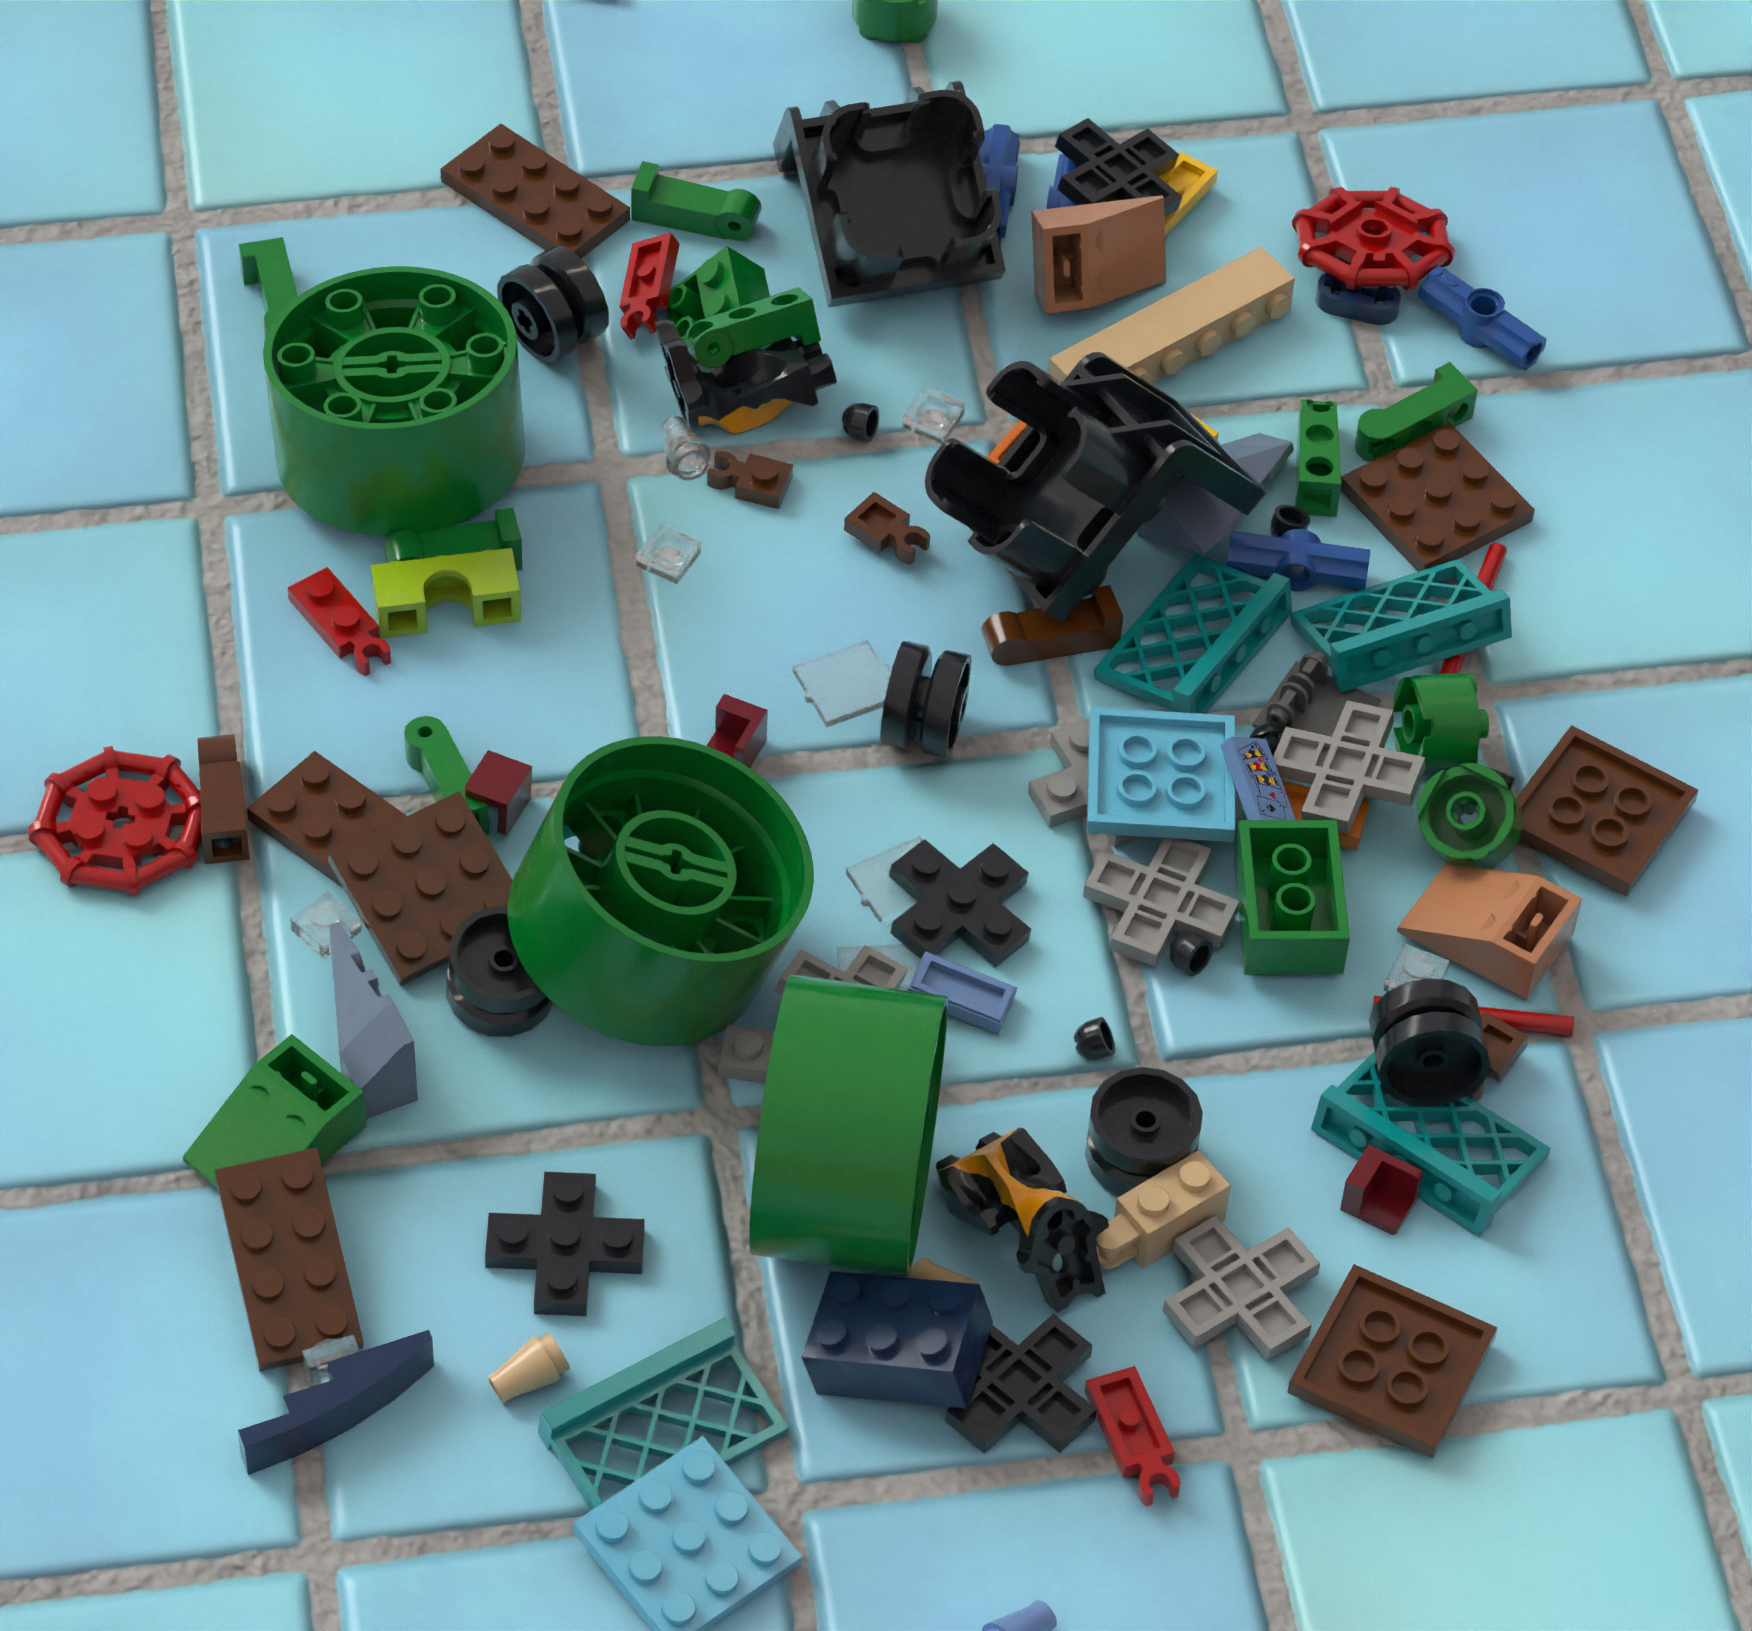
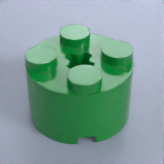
(895, 19)
(1440, 719)
(1463, 791)

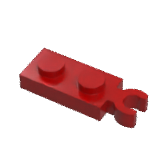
(648, 282)
(339, 619)
(1133, 1431)

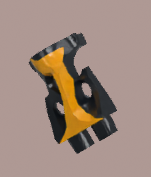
(748, 386)
(1020, 1185)

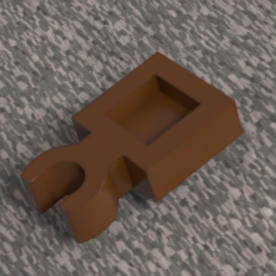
(755, 481)
(884, 525)
(1503, 1046)

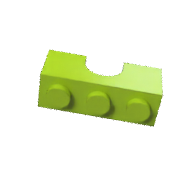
(479, 580)

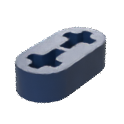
(1358, 303)

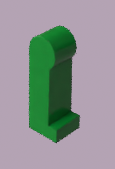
(692, 206)
(269, 266)
(753, 326)
(1445, 401)
(1318, 459)
(458, 539)
(435, 755)

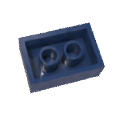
(897, 1339)

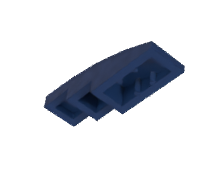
(355, 1391)

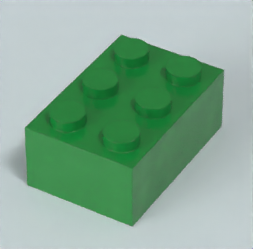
(1291, 897)

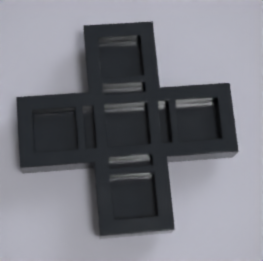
(1115, 170)
(959, 902)
(565, 1243)
(1027, 1387)

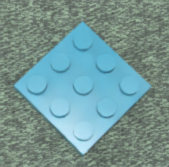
(1159, 775)
(687, 1542)

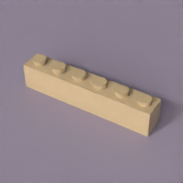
(1190, 320)

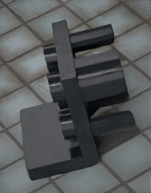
(895, 194)
(1079, 475)

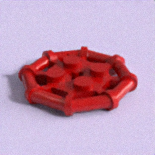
(1373, 240)
(112, 799)

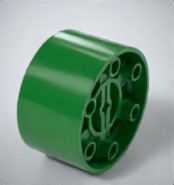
(395, 400)
(670, 865)
(847, 1125)

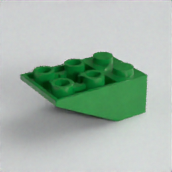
(281, 1108)

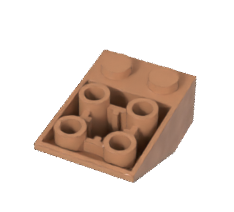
(1097, 252)
(1494, 923)

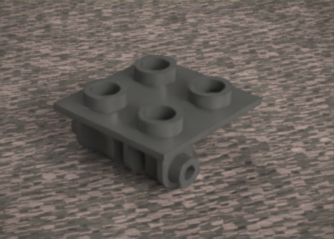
(1310, 699)

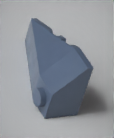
(1199, 519)
(372, 1036)

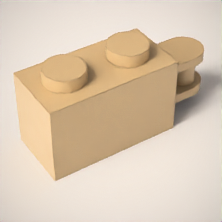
(1161, 1211)

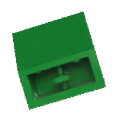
(716, 287)

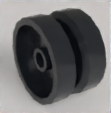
(554, 303)
(923, 698)
(488, 981)
(1429, 1042)
(1140, 1127)

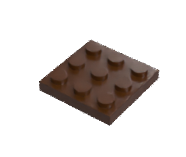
(1436, 498)
(1601, 809)
(421, 883)
(1392, 1360)

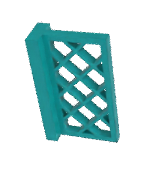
(1410, 640)
(1226, 649)
(1445, 1183)
(650, 1380)

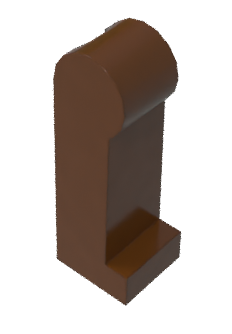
(1038, 636)
(221, 799)

